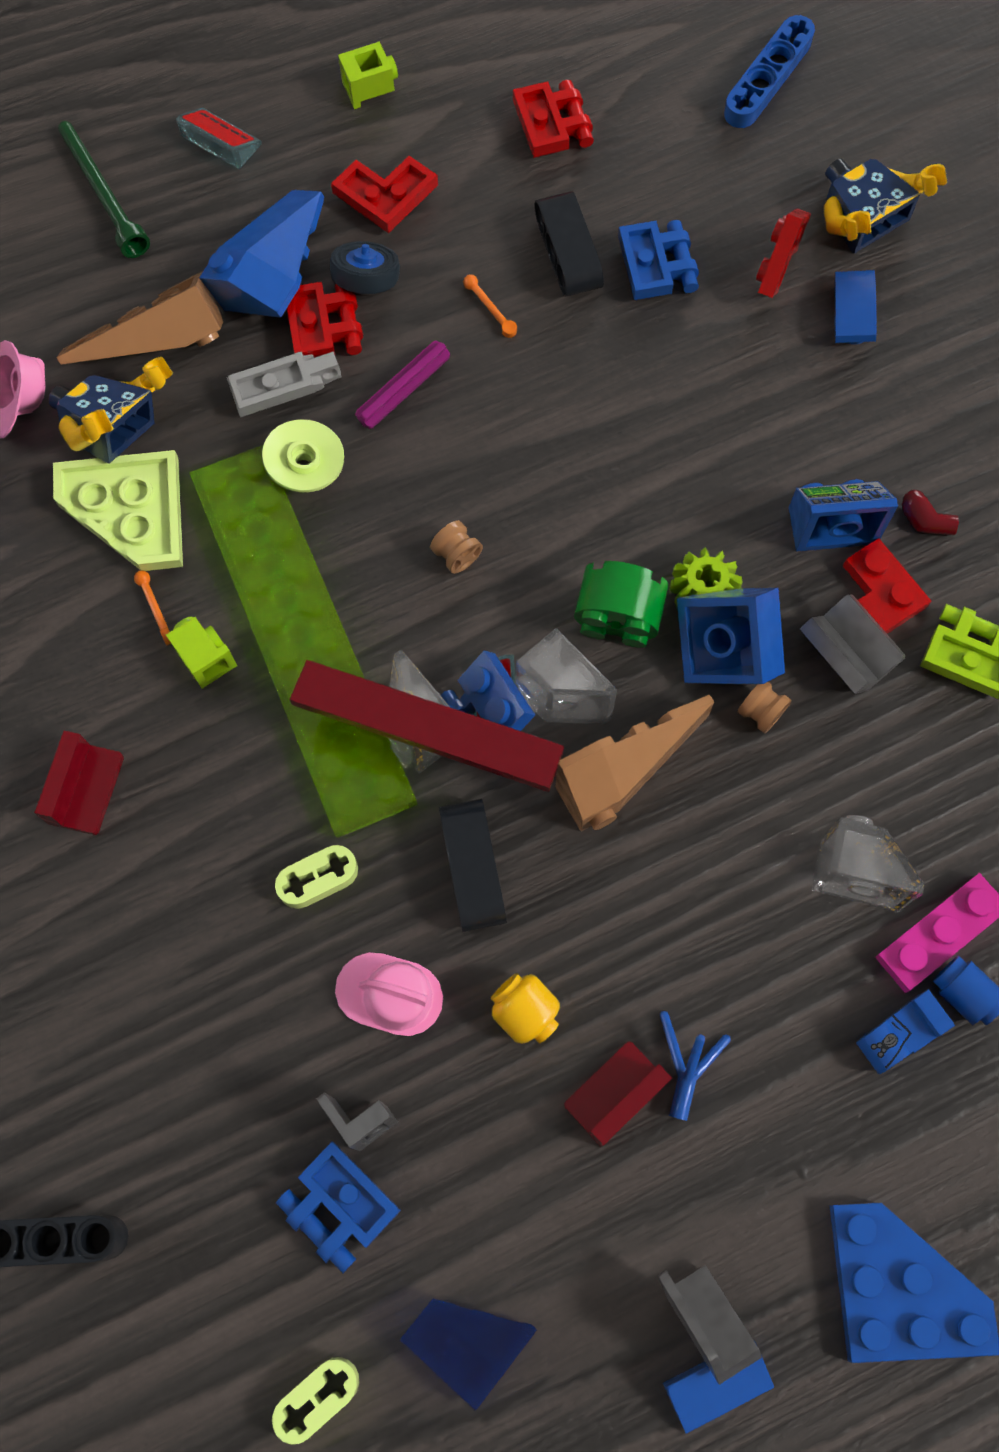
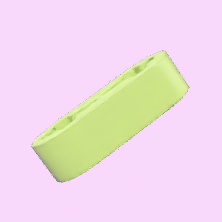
(312, 867)
(324, 1409)

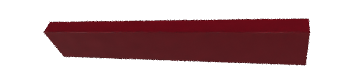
(427, 725)

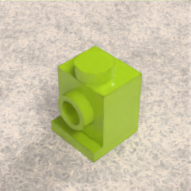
(367, 73)
(201, 651)

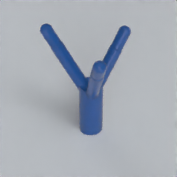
(688, 1076)

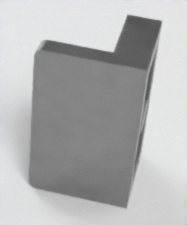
(853, 644)
(362, 1129)
(711, 1323)

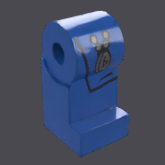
(905, 1032)

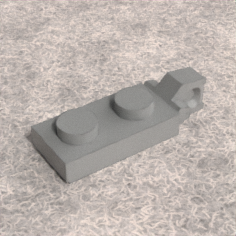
(281, 381)

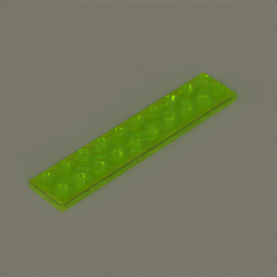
(295, 623)

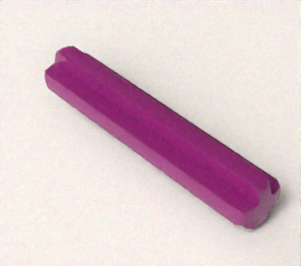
(402, 384)

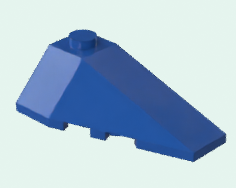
(262, 262)

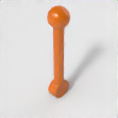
(509, 327)
(142, 579)

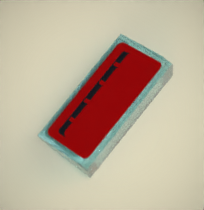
(218, 136)

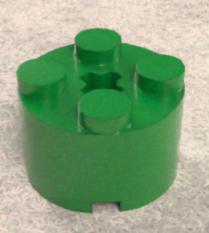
(620, 603)

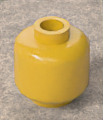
(525, 1009)

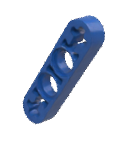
(769, 71)

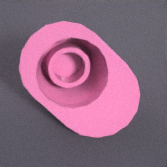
(20, 385)
(389, 994)

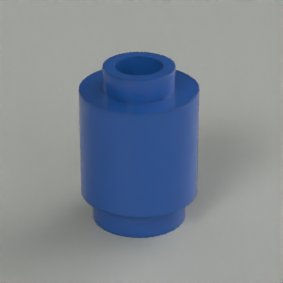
(969, 991)

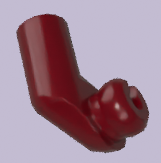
(925, 518)

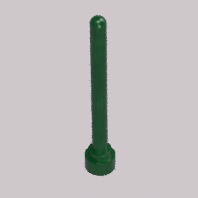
(129, 236)

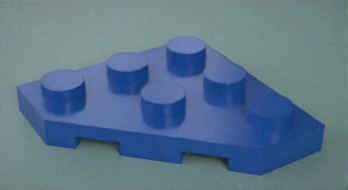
(902, 1294)

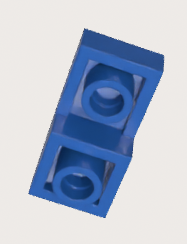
(855, 307)

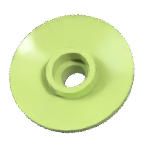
(303, 441)

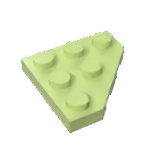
(127, 504)

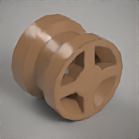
(456, 546)
(764, 706)

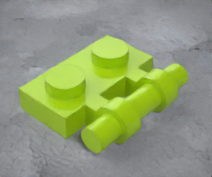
(963, 657)

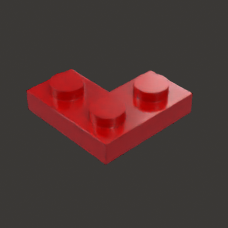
(387, 199)
(787, 236)
(889, 589)

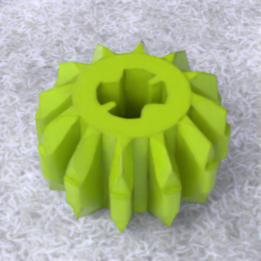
(694, 571)

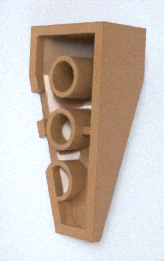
(175, 320)
(608, 774)

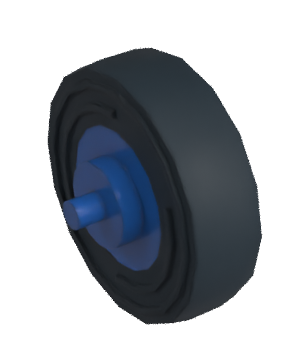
(364, 267)

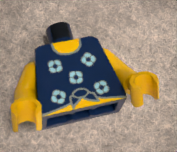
(874, 199)
(108, 413)

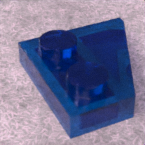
(466, 1347)

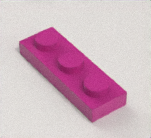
(941, 933)

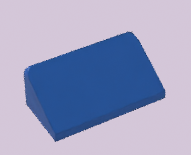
(701, 1399)

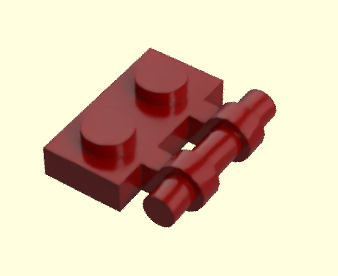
(542, 121)
(311, 324)

